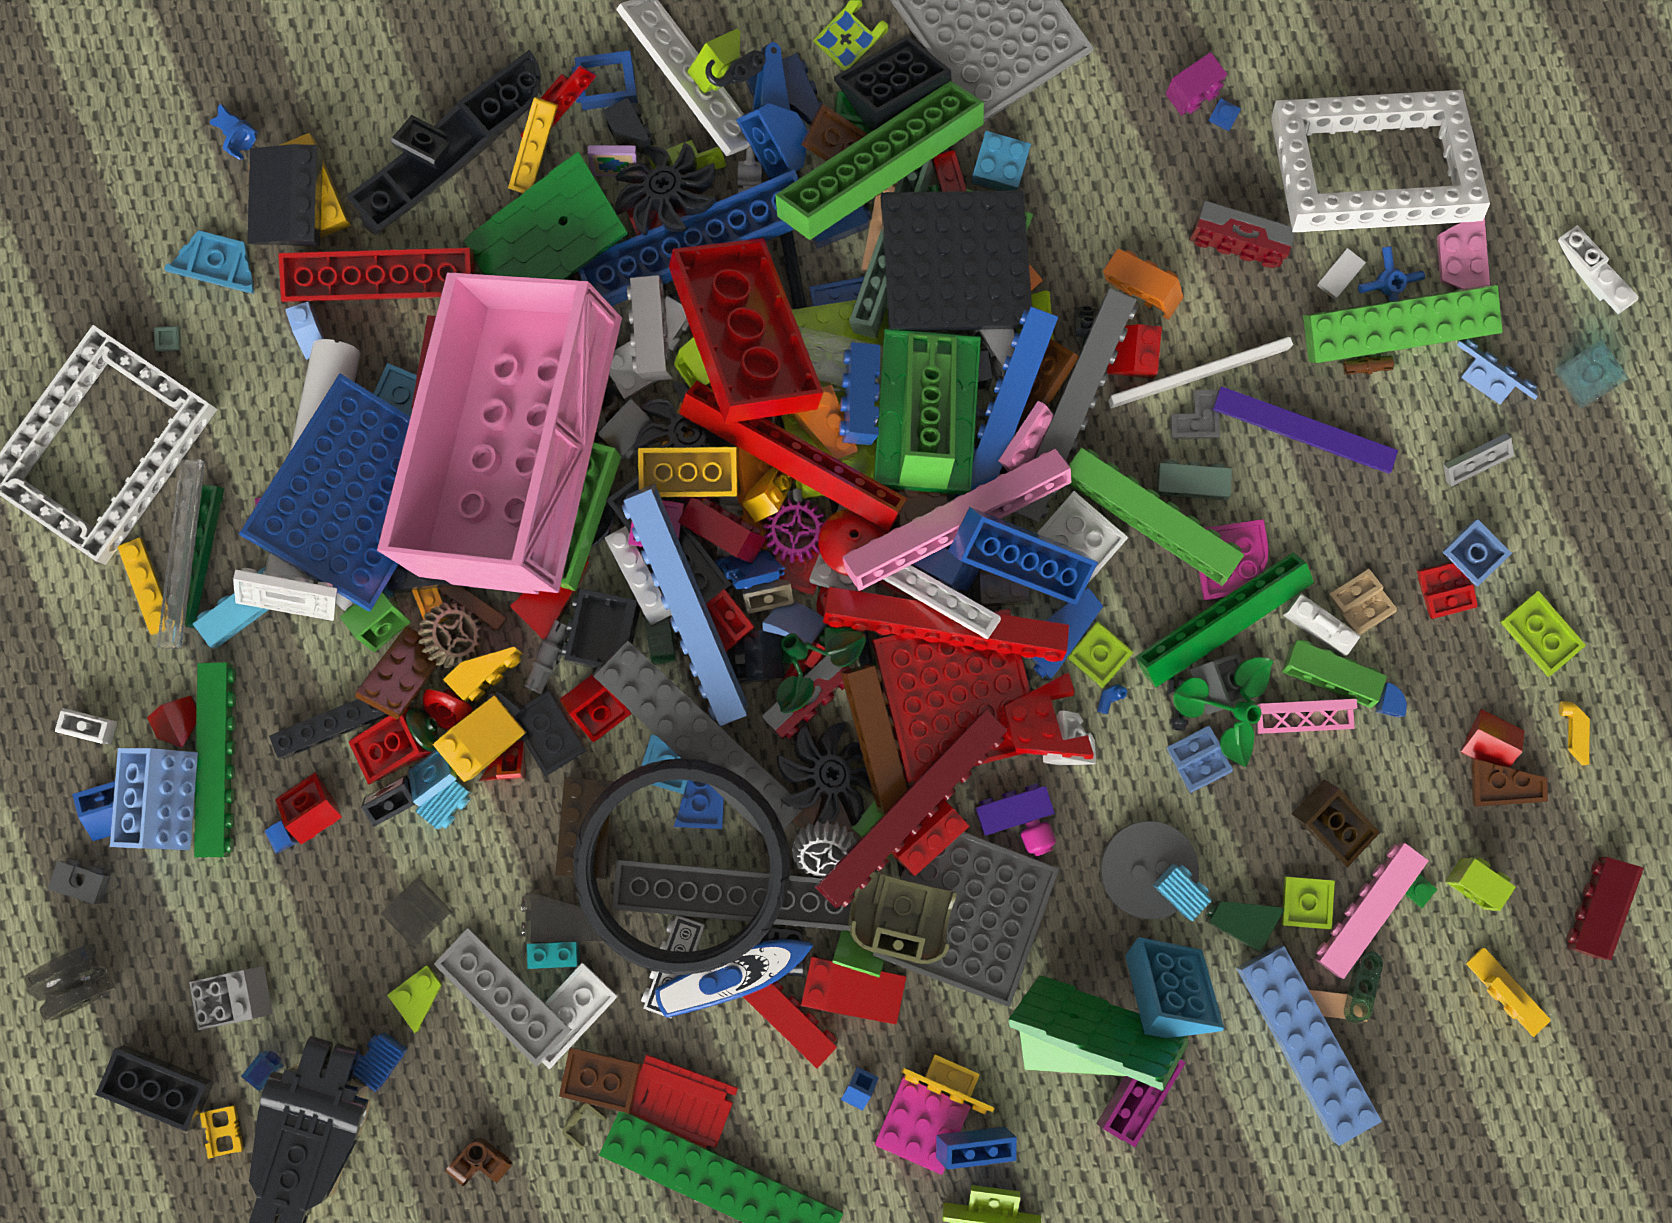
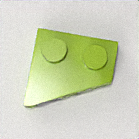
(416, 996)

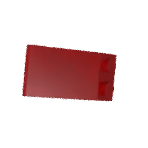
(853, 992)

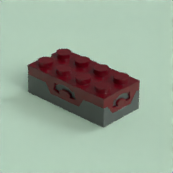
(1242, 234)
(826, 681)

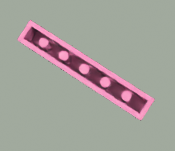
(1371, 909)

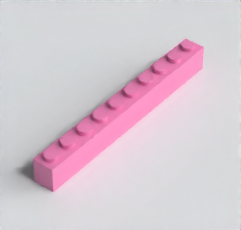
(938, 528)

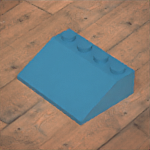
(1172, 989)

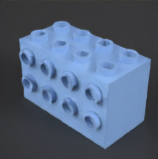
(153, 799)

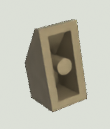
(767, 596)

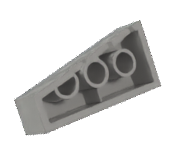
(649, 328)

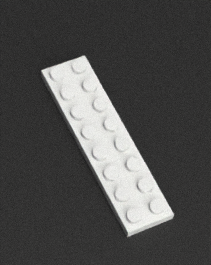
(675, 56)

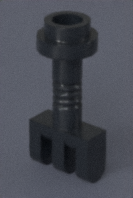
(1178, 722)

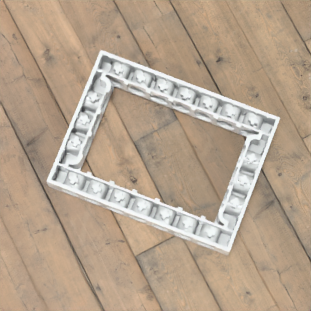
(1379, 208)
(52, 412)

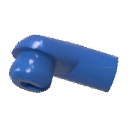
(1110, 695)

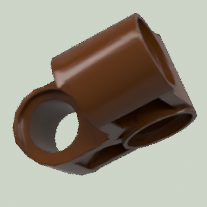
(492, 1163)

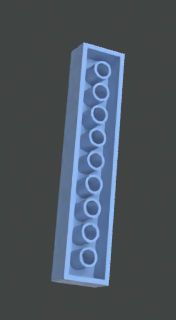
(686, 605)

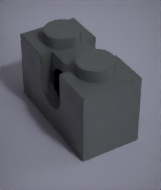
(65, 881)

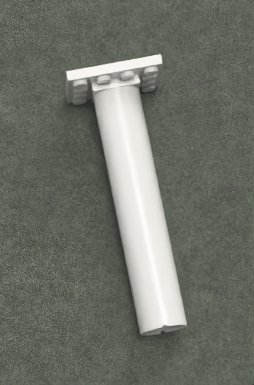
(282, 585)

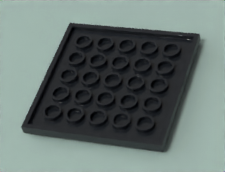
(955, 260)

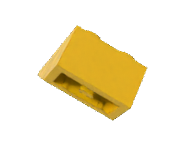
(476, 675)

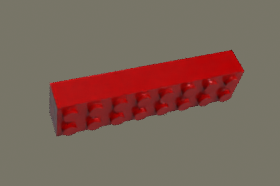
(370, 274)

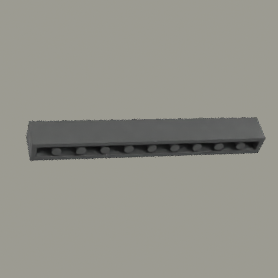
(1083, 383)

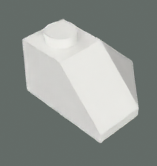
(1070, 728)

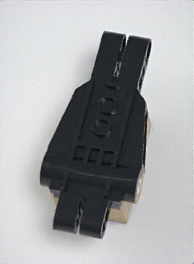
(306, 1132)

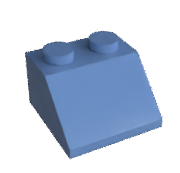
(1476, 552)

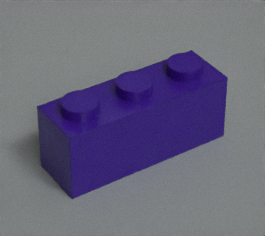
(1014, 809)

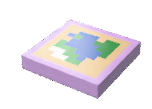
(611, 159)

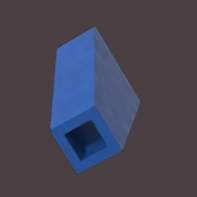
(1079, 619)

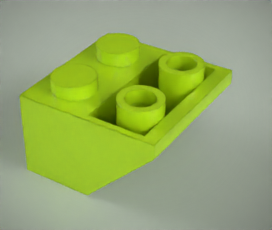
(690, 364)

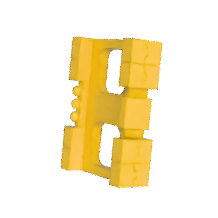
(213, 1132)

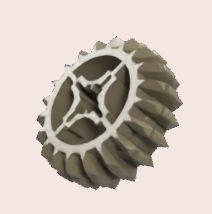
(461, 629)

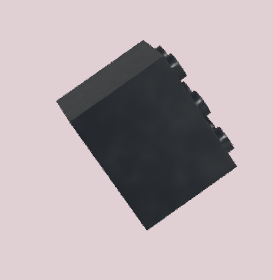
(599, 627)

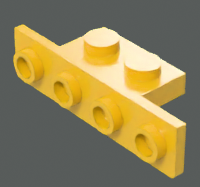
(1508, 992)
(952, 1079)

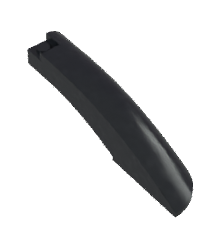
(474, 124)

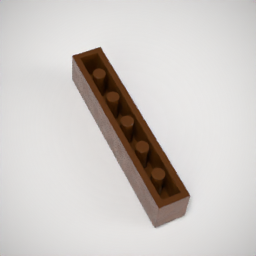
(875, 734)

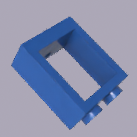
(608, 99)

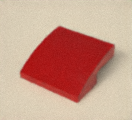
(1446, 590)
(728, 619)

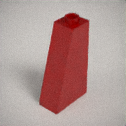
(544, 608)

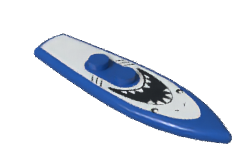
(751, 972)

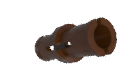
(1368, 365)

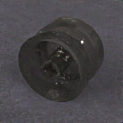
(69, 983)

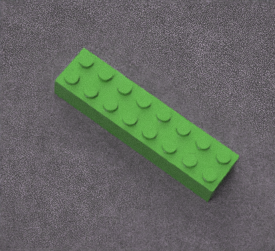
(1402, 323)
(1154, 517)

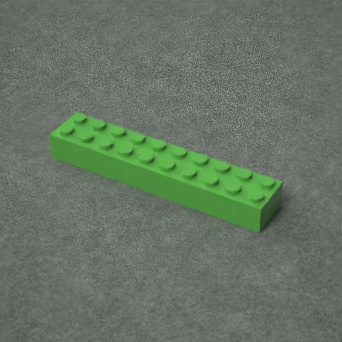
(879, 160)

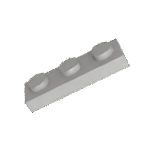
(1478, 459)

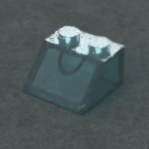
(1591, 374)

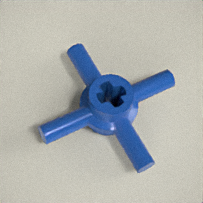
(1391, 280)

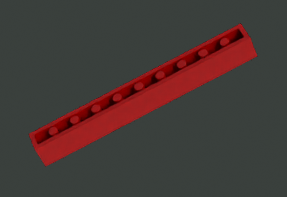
(797, 459)
(918, 620)

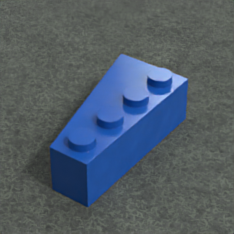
(860, 394)

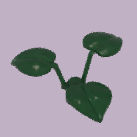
(797, 691)

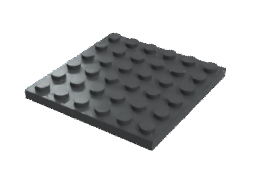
(992, 916)

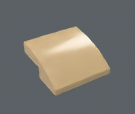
(1363, 602)

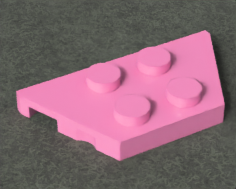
(1464, 255)

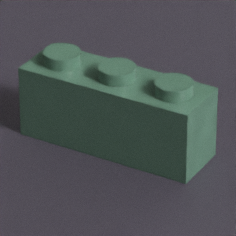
(1193, 480)

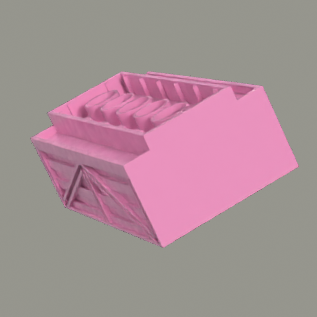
(501, 432)

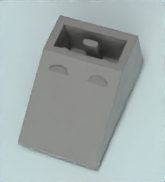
(231, 998)

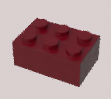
(723, 528)

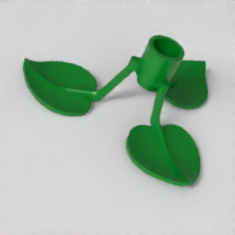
(1253, 679)

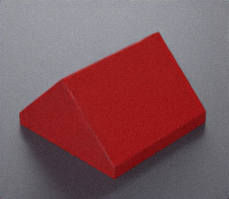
(1493, 740)

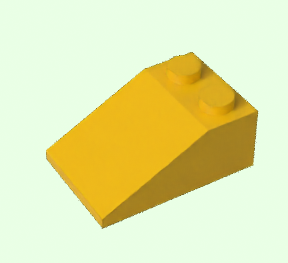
(479, 739)

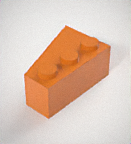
(1144, 281)
(823, 426)

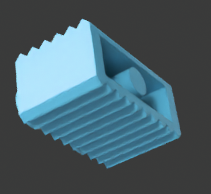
(444, 804)
(1183, 892)

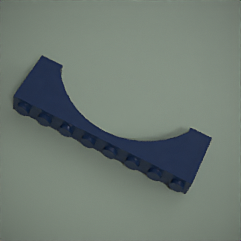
(804, 102)

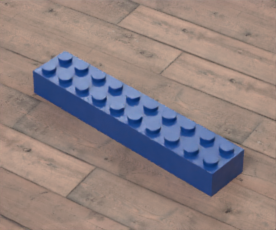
(736, 218)

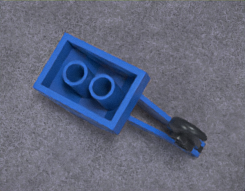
(770, 125)

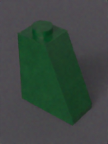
(1244, 922)

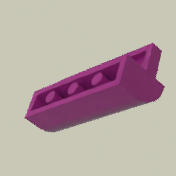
(1134, 1107)

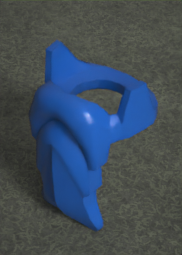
(239, 132)

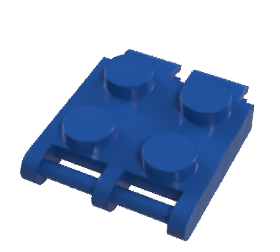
(746, 574)

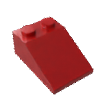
(386, 748)

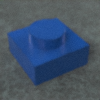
(1224, 114)

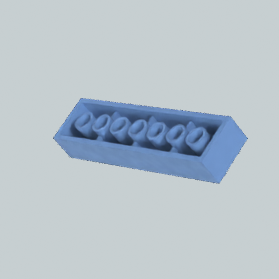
(1308, 1044)

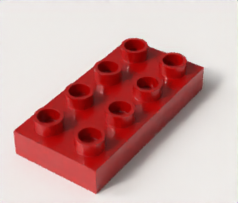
(745, 330)

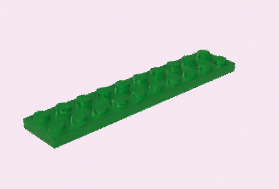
(708, 1175)

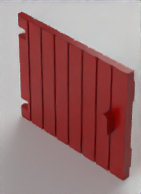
(682, 1101)

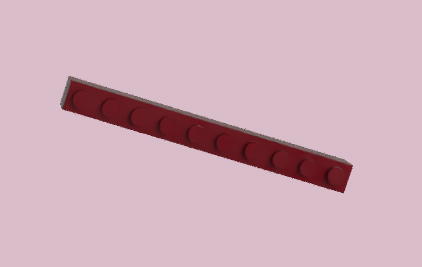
(910, 809)

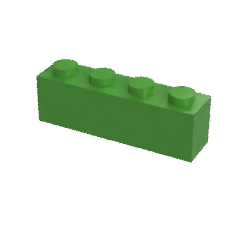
(1334, 673)

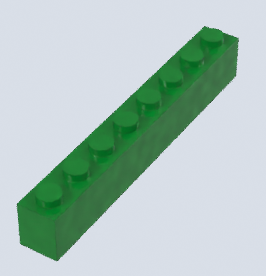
(1224, 619)
(214, 758)

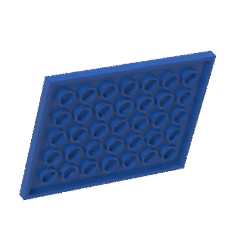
(335, 493)

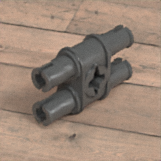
(547, 657)

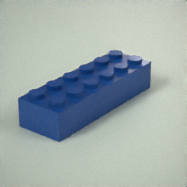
(1022, 556)

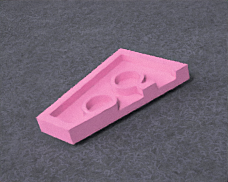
(1028, 438)

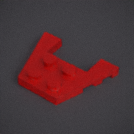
(1035, 724)

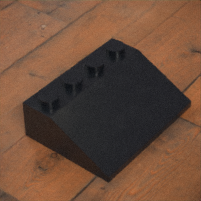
(892, 81)
(285, 195)

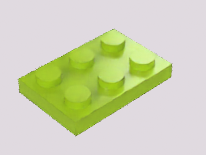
(1543, 633)

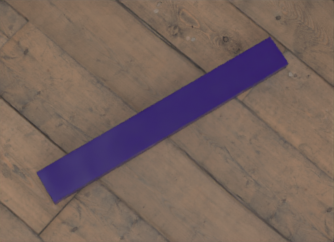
(1305, 430)

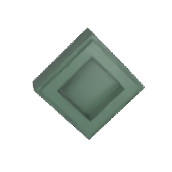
(167, 338)

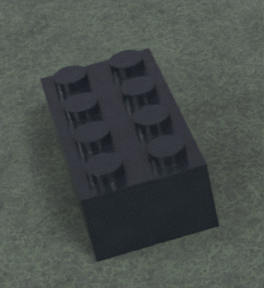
(154, 1088)

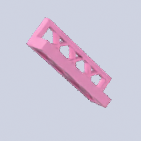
(1307, 706)

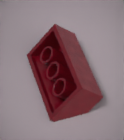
(1604, 908)

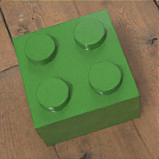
(378, 625)

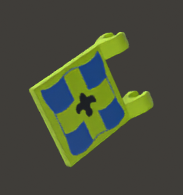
(847, 38)

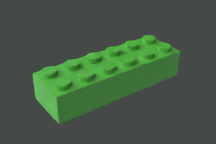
(595, 491)

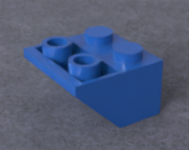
(96, 810)

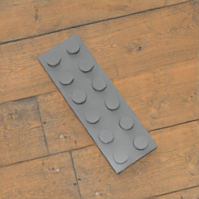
(503, 997)

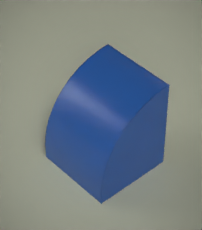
(1392, 701)
(280, 837)
(860, 1088)

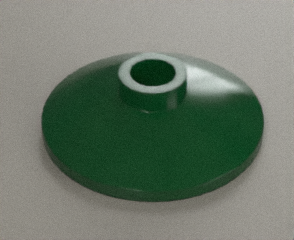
(422, 728)

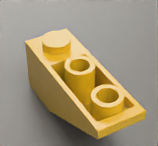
(767, 494)

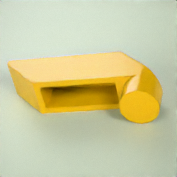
(1577, 731)

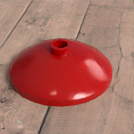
(835, 537)

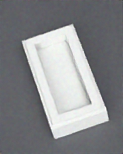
(1341, 274)

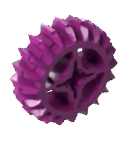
(784, 529)

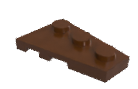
(1505, 785)

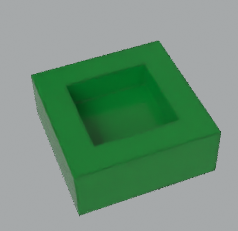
(1420, 891)

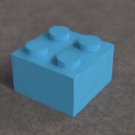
(1000, 162)

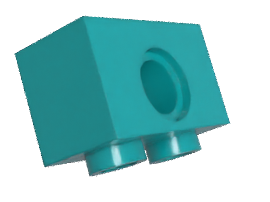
(553, 954)

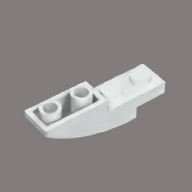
(1595, 271)

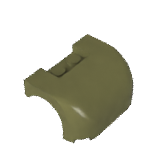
(901, 919)

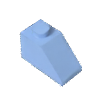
(304, 326)

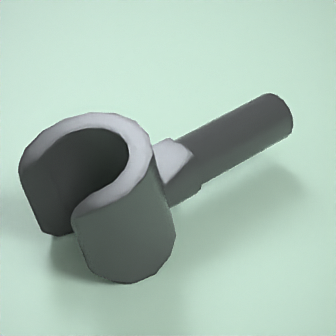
(796, 495)

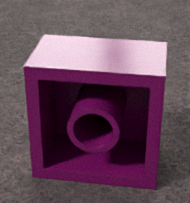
(1196, 84)

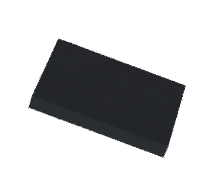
(549, 734)

